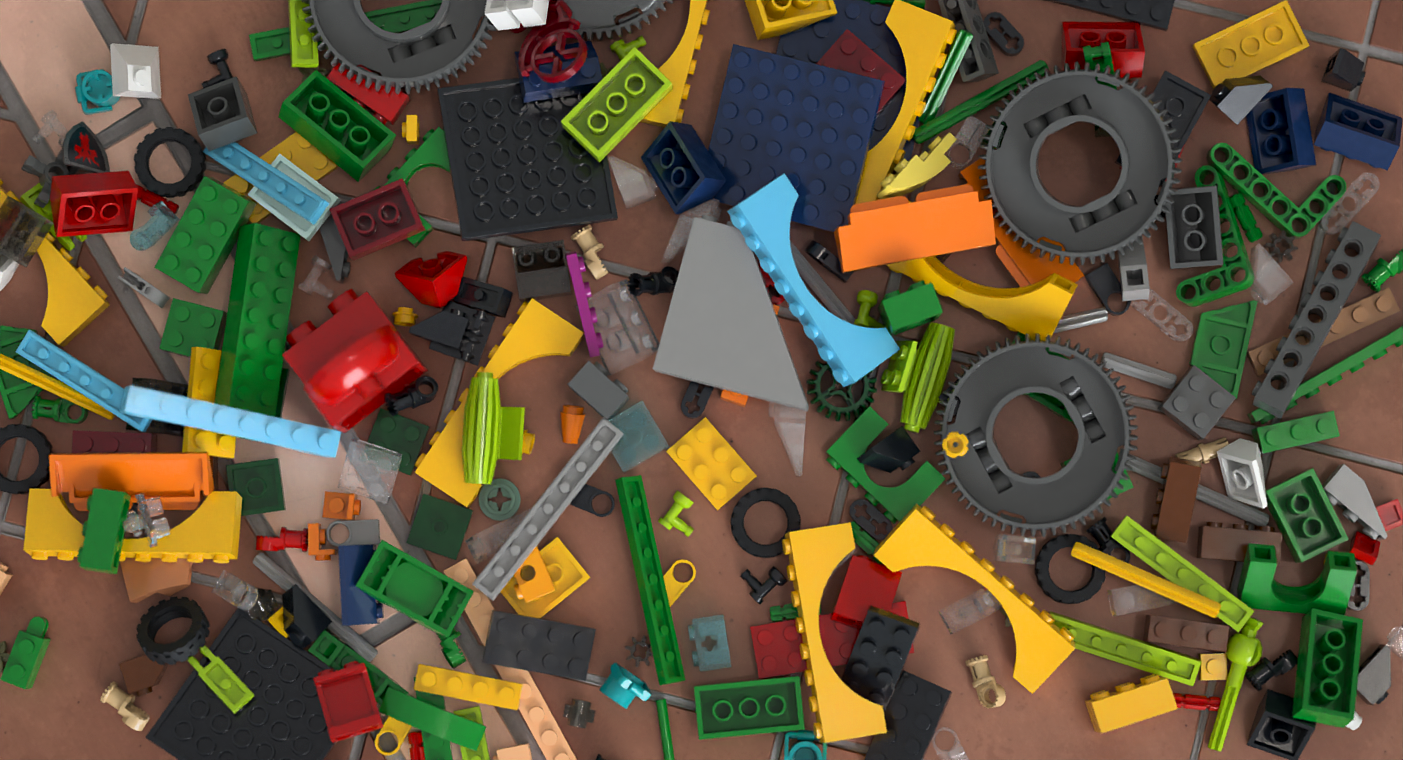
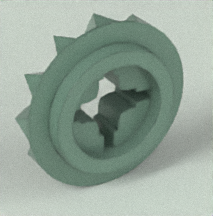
(491, 508)

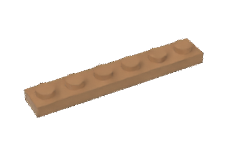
(1348, 321)

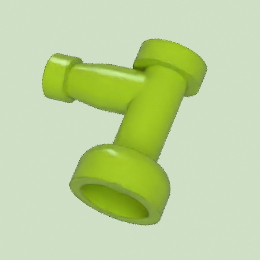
(623, 49)
(866, 300)
(671, 518)

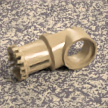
(590, 247)
(984, 682)
(123, 703)

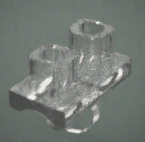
(153, 529)

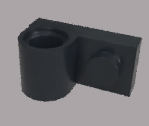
(484, 297)

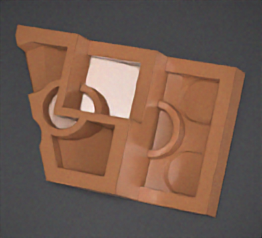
(154, 577)

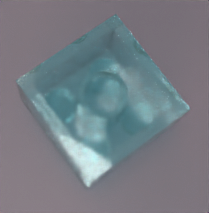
(640, 439)

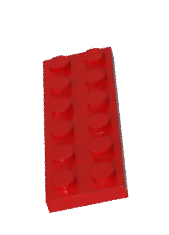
(779, 643)

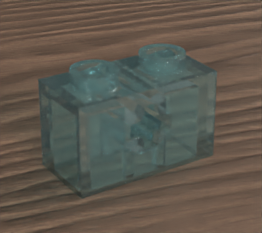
(720, 655)

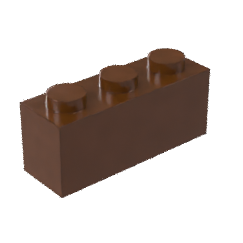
(1176, 499)
(1232, 544)
(1186, 633)

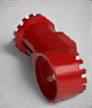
(287, 539)

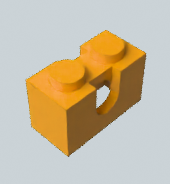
(540, 584)

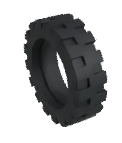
(145, 150)
(44, 450)
(745, 503)
(1048, 586)
(163, 613)

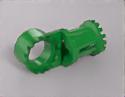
(1383, 271)
(59, 410)
(450, 649)

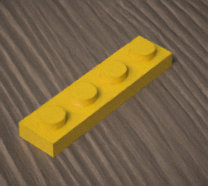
(468, 686)

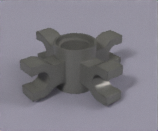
(34, 166)

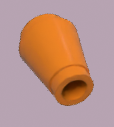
(571, 423)

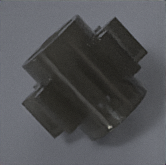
(1286, 242)
(264, 606)
(642, 643)
(579, 713)

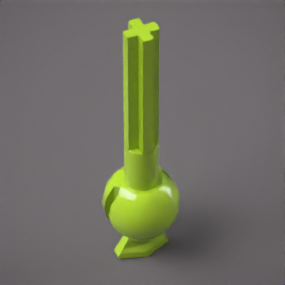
(1243, 651)

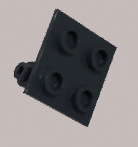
(475, 338)

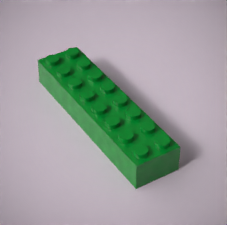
(257, 319)

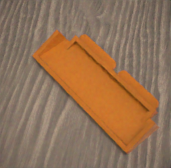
(904, 231)
(1021, 264)
(169, 475)

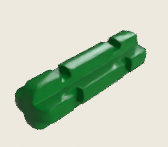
(1245, 218)
(864, 540)
(787, 612)

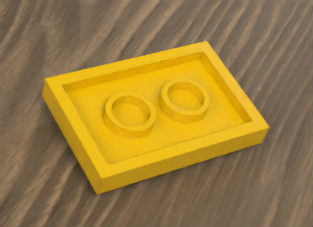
(711, 463)
(564, 572)

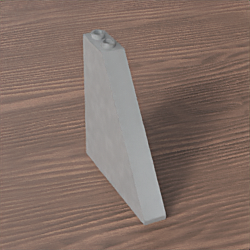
(724, 321)

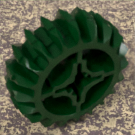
(852, 406)

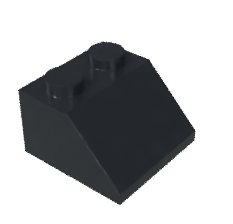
(1276, 729)

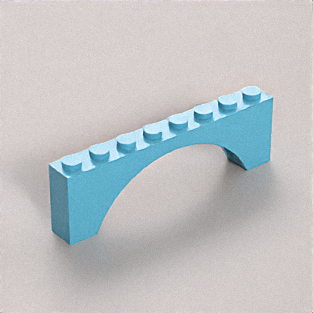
(766, 228)
(230, 421)

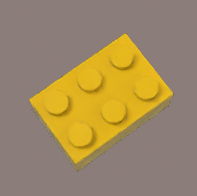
(1130, 703)

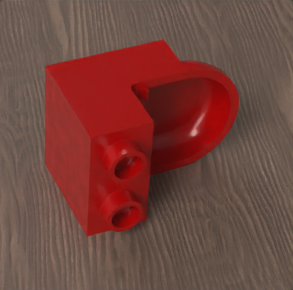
(352, 360)

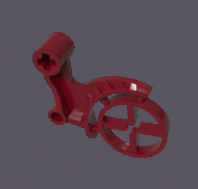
(557, 28)

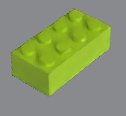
(616, 104)

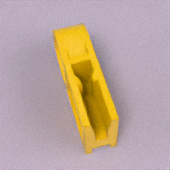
(673, 587)
(398, 728)

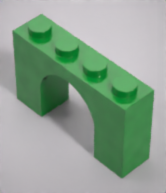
(430, 154)
(895, 500)
(1327, 593)

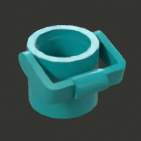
(97, 89)
(624, 686)
(805, 748)

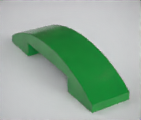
(337, 654)
(432, 719)

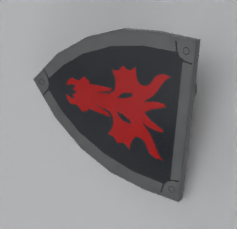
(84, 151)

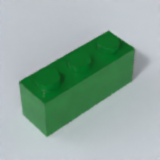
(1296, 432)
(104, 531)

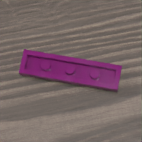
(587, 314)

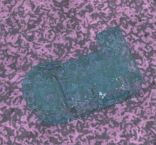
(149, 234)

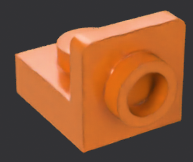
(341, 506)
(316, 539)

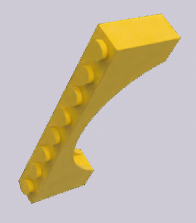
(923, 43)
(679, 67)
(71, 297)
(1021, 309)
(532, 336)
(206, 534)
(925, 542)
(837, 708)

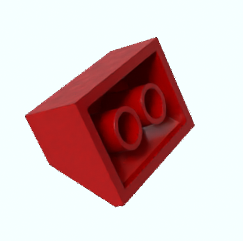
(1123, 38)
(93, 203)

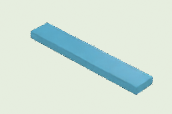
(270, 181)
(78, 376)

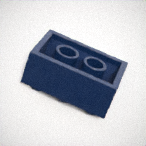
(582, 82)
(1358, 131)
(1281, 132)
(683, 167)
(356, 605)

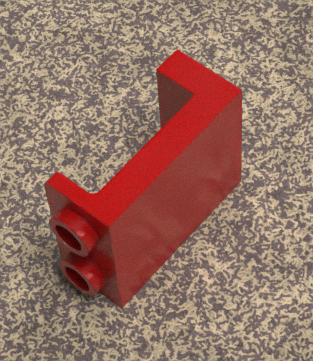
(863, 586)
(347, 701)

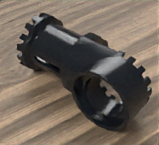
(655, 286)
(411, 396)
(1106, 545)
(1267, 670)

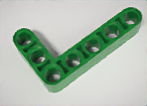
(1272, 194)
(1231, 265)

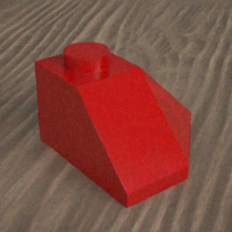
(434, 280)

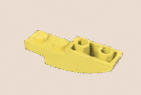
(918, 170)

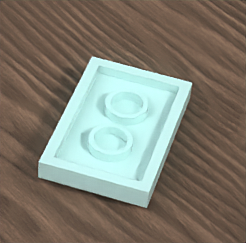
(286, 215)

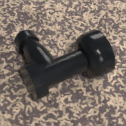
(219, 59)
(761, 590)

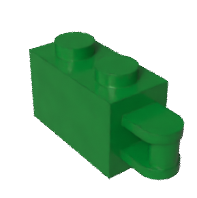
(27, 654)

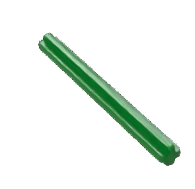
(977, 103)

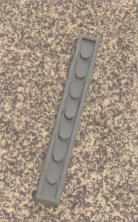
(548, 509)

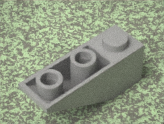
(1133, 273)
(1352, 495)

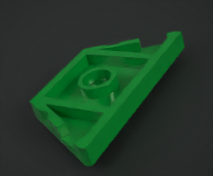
(1223, 343)
(15, 391)

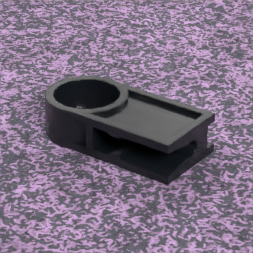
(827, 260)
(1104, 284)
(584, 500)

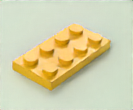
(1251, 44)
(298, 152)
(202, 387)

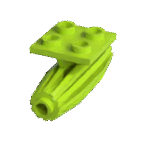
(920, 374)
(489, 430)

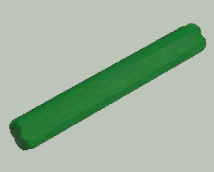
(946, 75)

